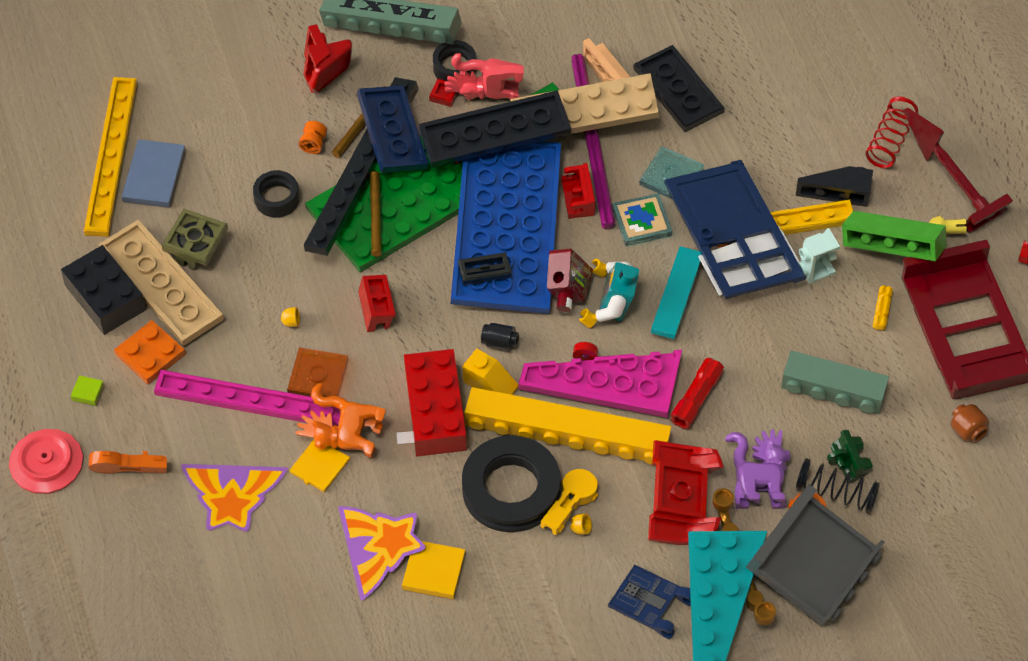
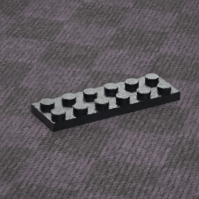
(494, 128)

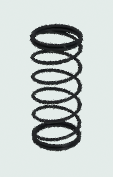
(870, 499)

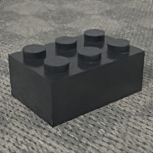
(103, 289)

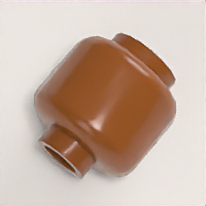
(970, 422)

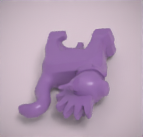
(759, 476)

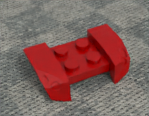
(681, 491)

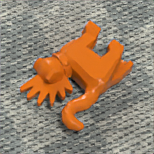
(351, 423)

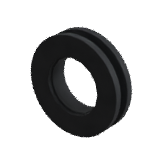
(503, 452)

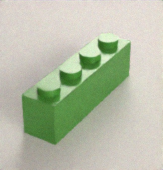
(894, 235)

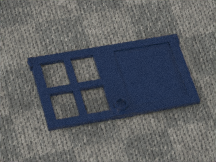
(724, 208)

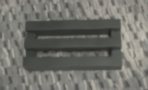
(484, 272)

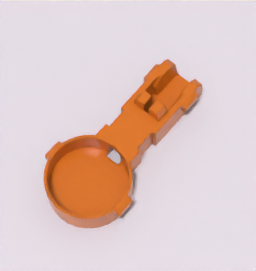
(116, 462)

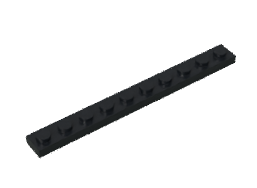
(348, 189)

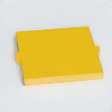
(319, 466)

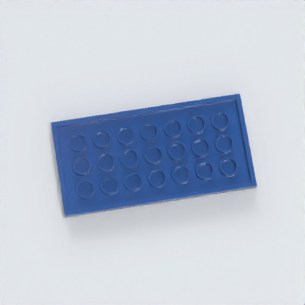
(511, 209)

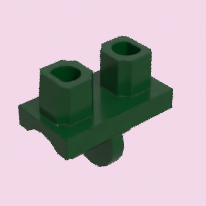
(846, 455)

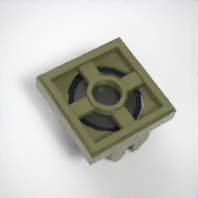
(194, 238)

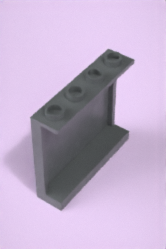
(814, 558)

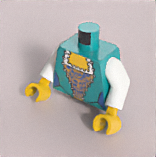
(617, 292)

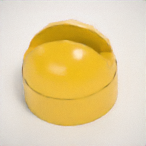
(291, 317)
(581, 524)

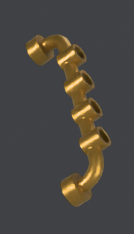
(763, 610)

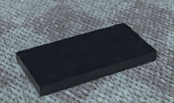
(680, 88)

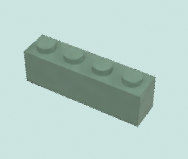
(834, 382)

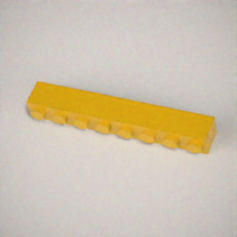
(563, 425)

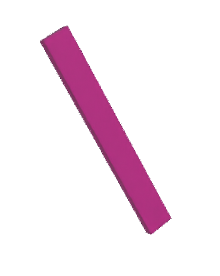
(239, 397)

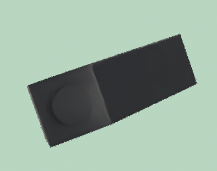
(838, 185)

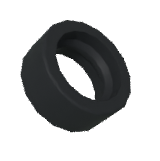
(446, 50)
(271, 179)

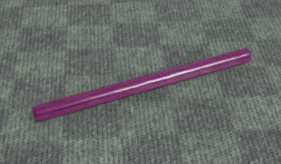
(595, 153)

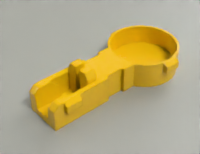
(579, 483)

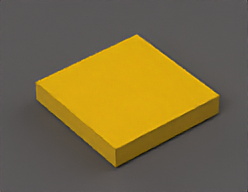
(434, 570)

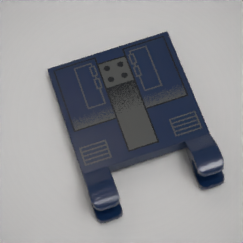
(646, 599)

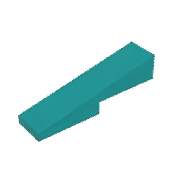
(676, 293)

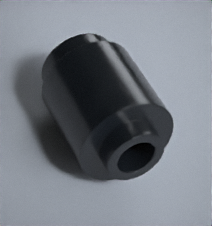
(499, 336)

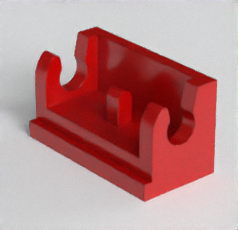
(578, 191)
(376, 301)

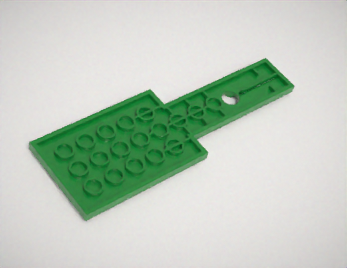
(409, 208)

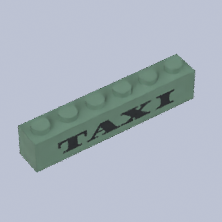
(394, 18)

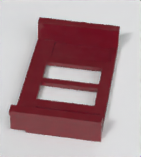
(956, 277)

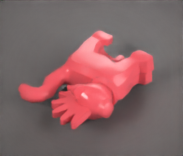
(491, 84)

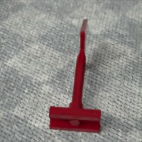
(928, 139)

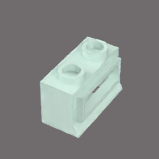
(817, 254)

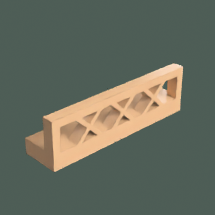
(602, 62)

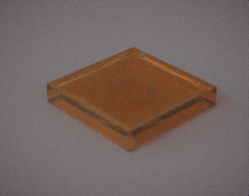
(317, 367)

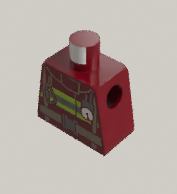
(568, 278)

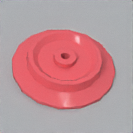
(46, 461)

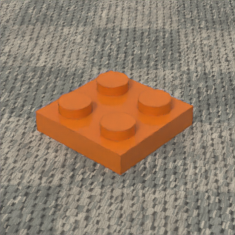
(149, 352)

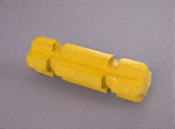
(882, 307)

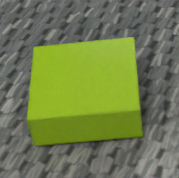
(87, 390)

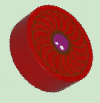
(585, 351)

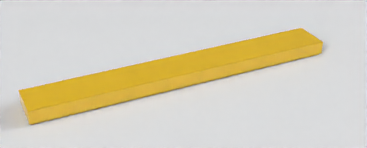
(110, 157)

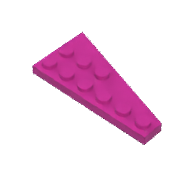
(614, 381)

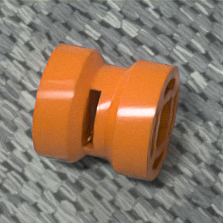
(313, 135)

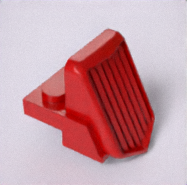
(324, 60)

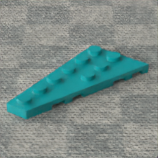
(719, 587)

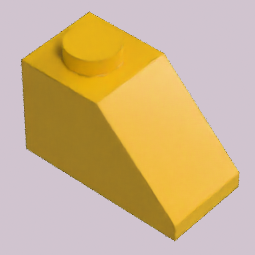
(488, 374)

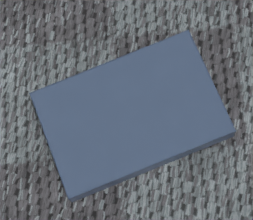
(153, 173)

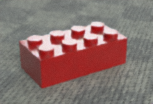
(435, 402)

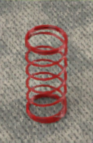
(894, 111)

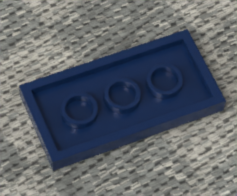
(392, 129)

